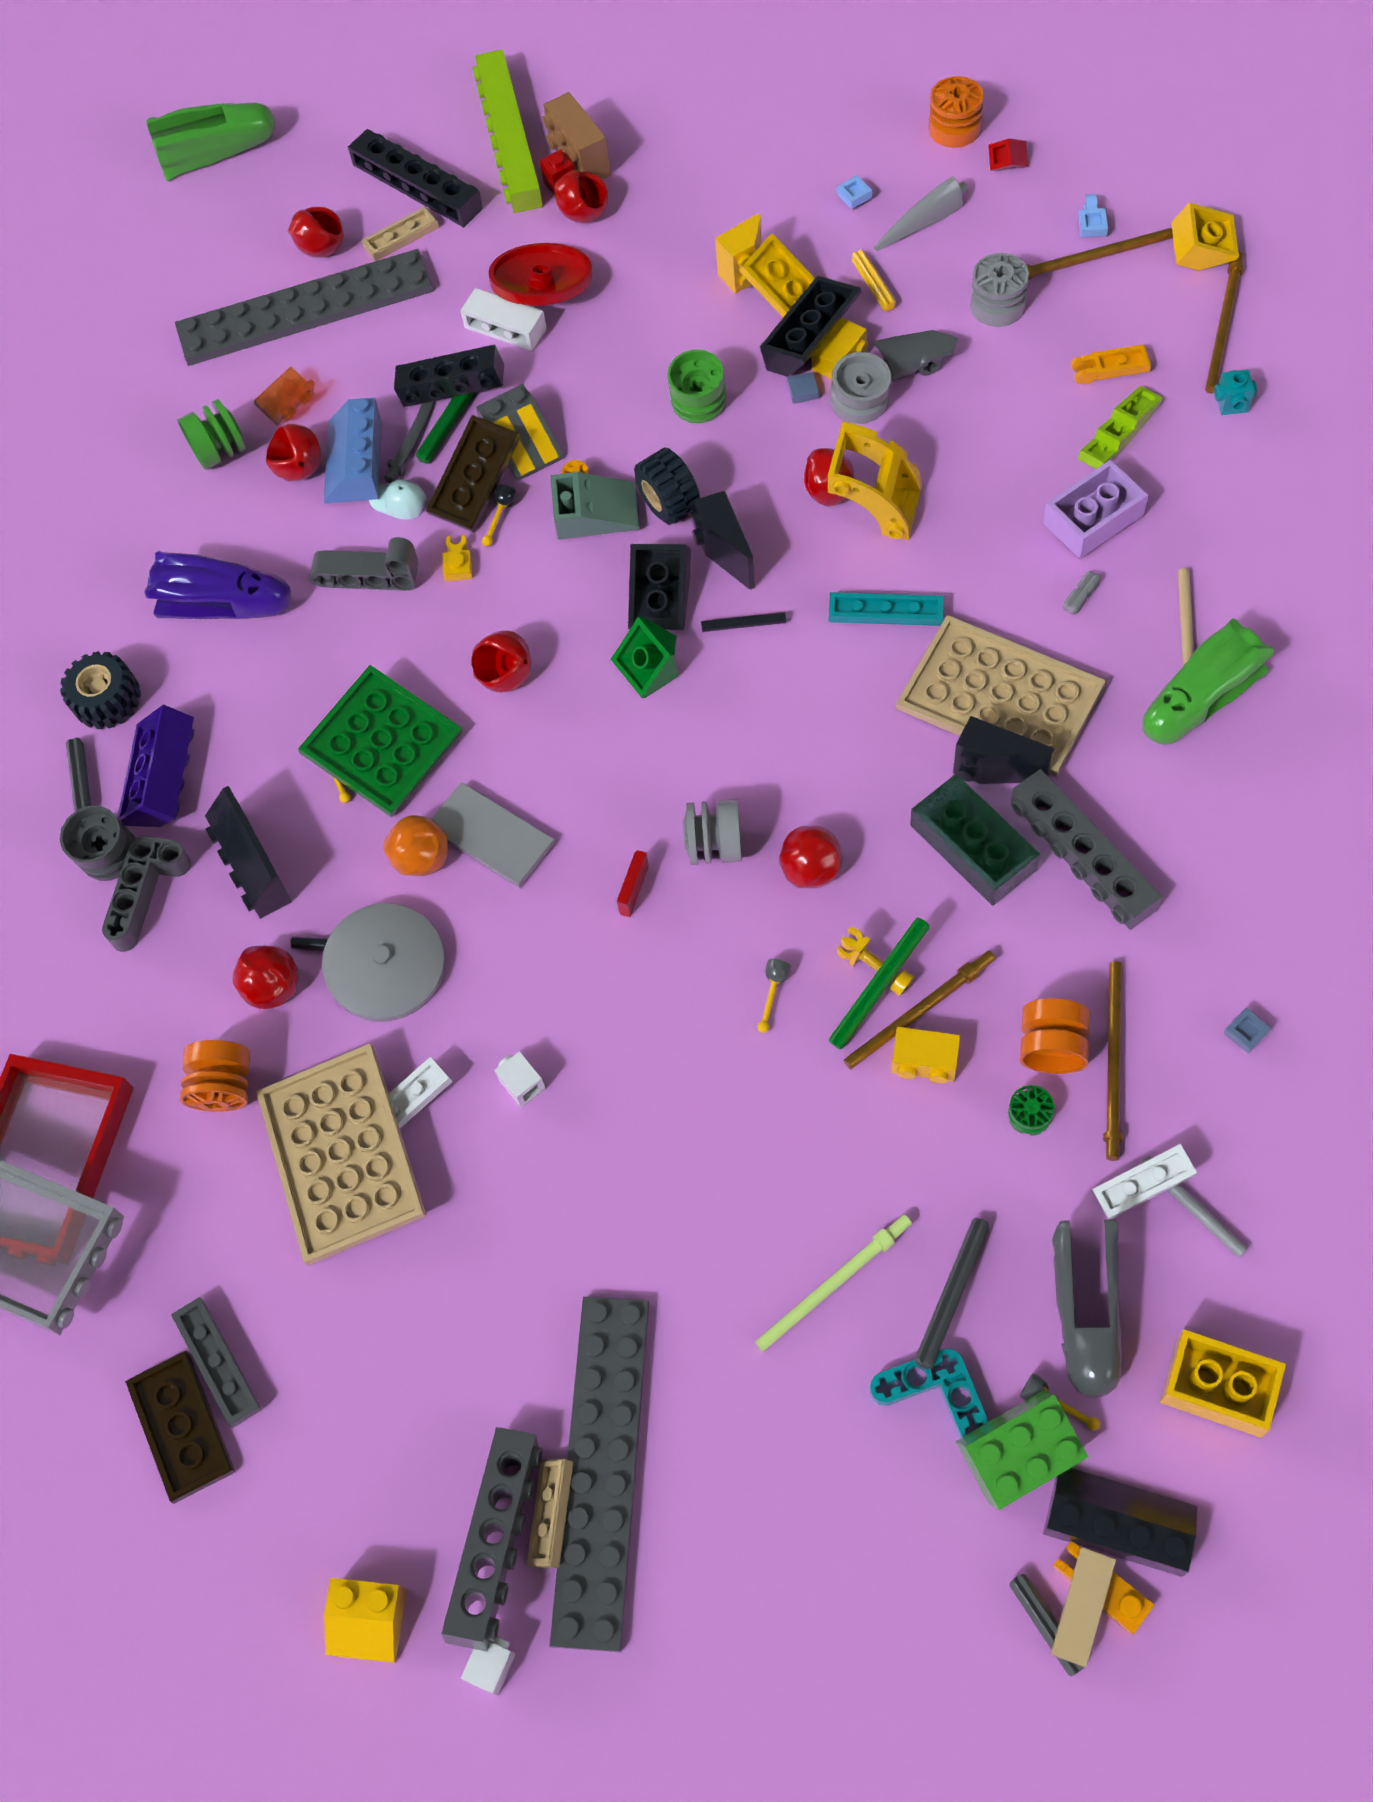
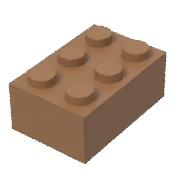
(576, 135)

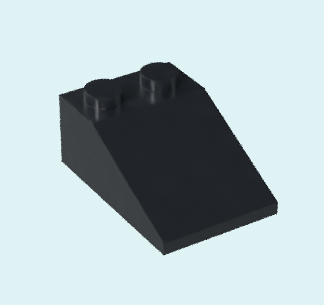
(722, 537)
(659, 584)
(998, 755)

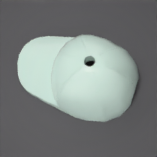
(400, 499)

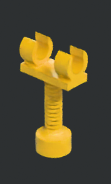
(860, 951)

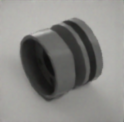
(96, 842)

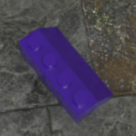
(156, 768)

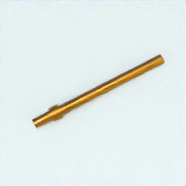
(966, 974)

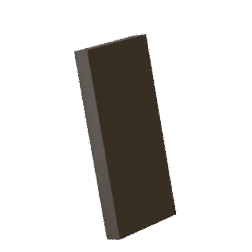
(473, 473)
(180, 1427)

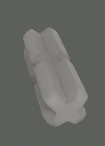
(1083, 590)

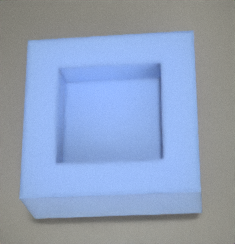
(854, 192)

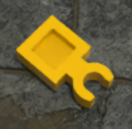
(458, 561)

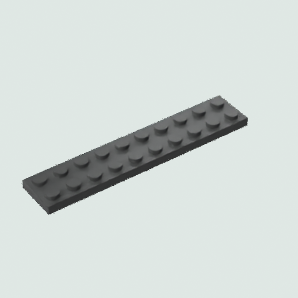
(303, 307)
(601, 1493)

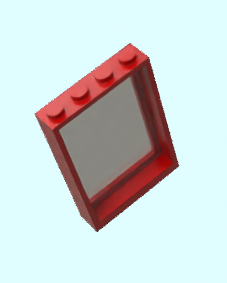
(60, 1120)

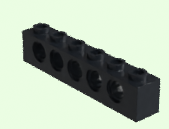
(415, 177)

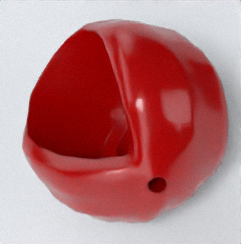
(581, 196)
(316, 231)
(293, 453)
(817, 476)
(501, 661)
(810, 857)
(265, 976)

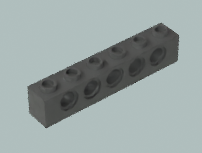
(1082, 833)
(477, 1630)

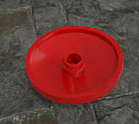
(540, 274)

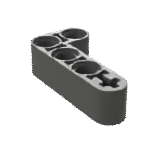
(367, 570)
(124, 926)

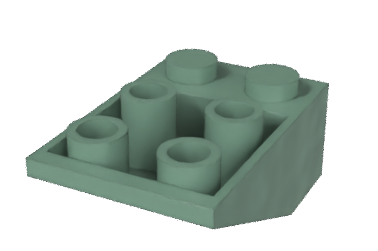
(592, 505)

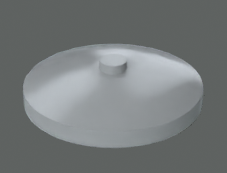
(383, 962)

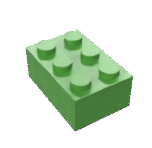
(1022, 1449)

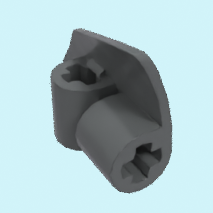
(916, 352)

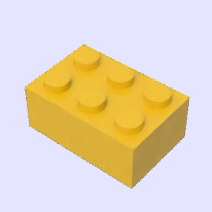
(1223, 1383)

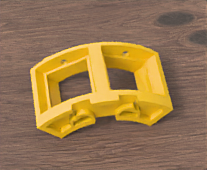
(897, 483)

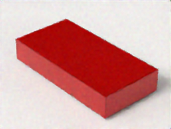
(632, 883)

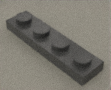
(216, 1362)

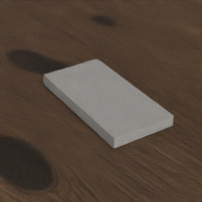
(492, 835)

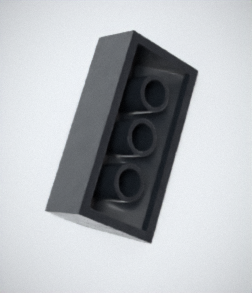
(807, 324)
(245, 855)
(1122, 1521)

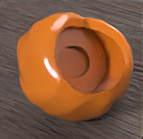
(416, 846)

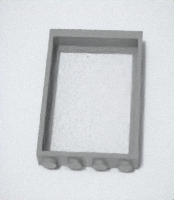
(49, 1246)

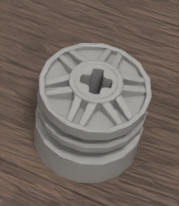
(999, 289)
(713, 832)

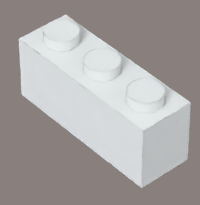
(503, 319)

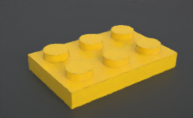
(776, 274)

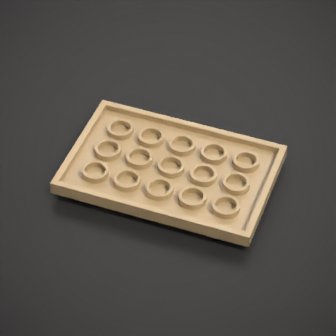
(1002, 684)
(340, 1154)

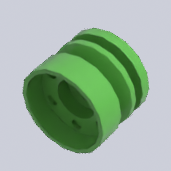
(697, 386)
(212, 434)

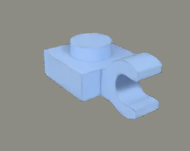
(1091, 219)

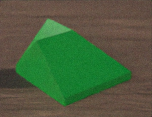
(647, 657)

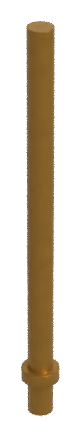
(1099, 252)
(1235, 270)
(1113, 1136)

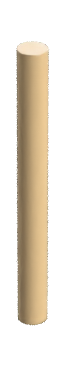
(1185, 614)

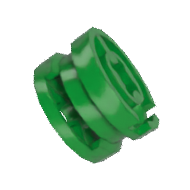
(1031, 1110)

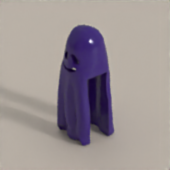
(213, 589)

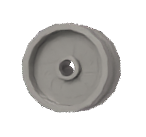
(860, 387)

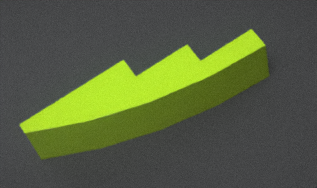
(1121, 427)

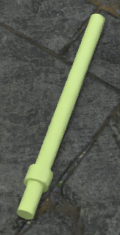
(881, 1242)

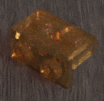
(284, 396)

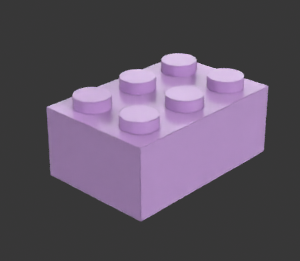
(1095, 509)

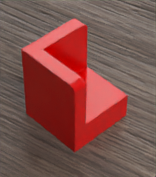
(1008, 154)

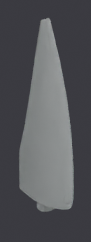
(930, 209)

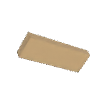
(400, 234)
(550, 1513)
(1083, 1607)

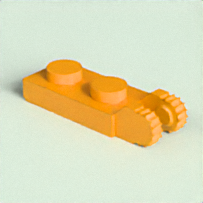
(1111, 364)
(1122, 1601)

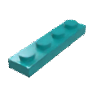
(886, 609)

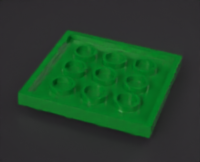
(380, 740)

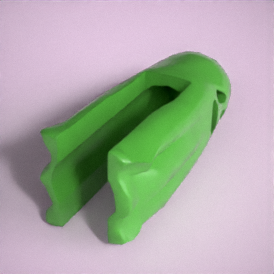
(207, 134)
(1207, 682)

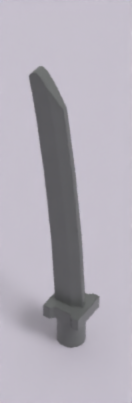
(396, 466)

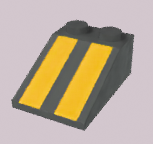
(521, 414)

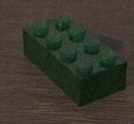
(974, 839)

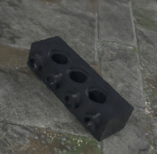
(449, 375)

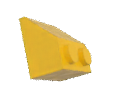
(1204, 237)
(735, 248)
(363, 1619)

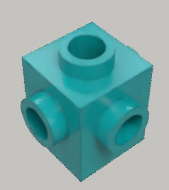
(1235, 392)

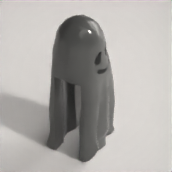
(1090, 1353)

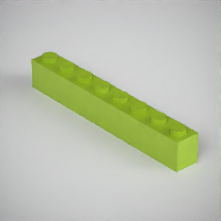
(508, 132)

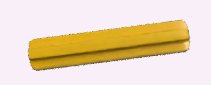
(873, 280)

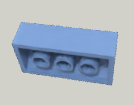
(353, 452)

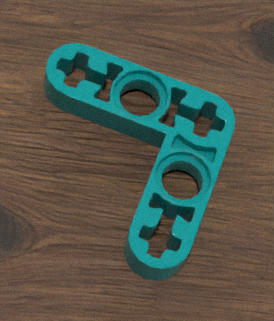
(947, 1382)

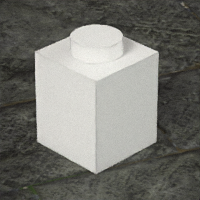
(519, 1078)
(489, 1668)

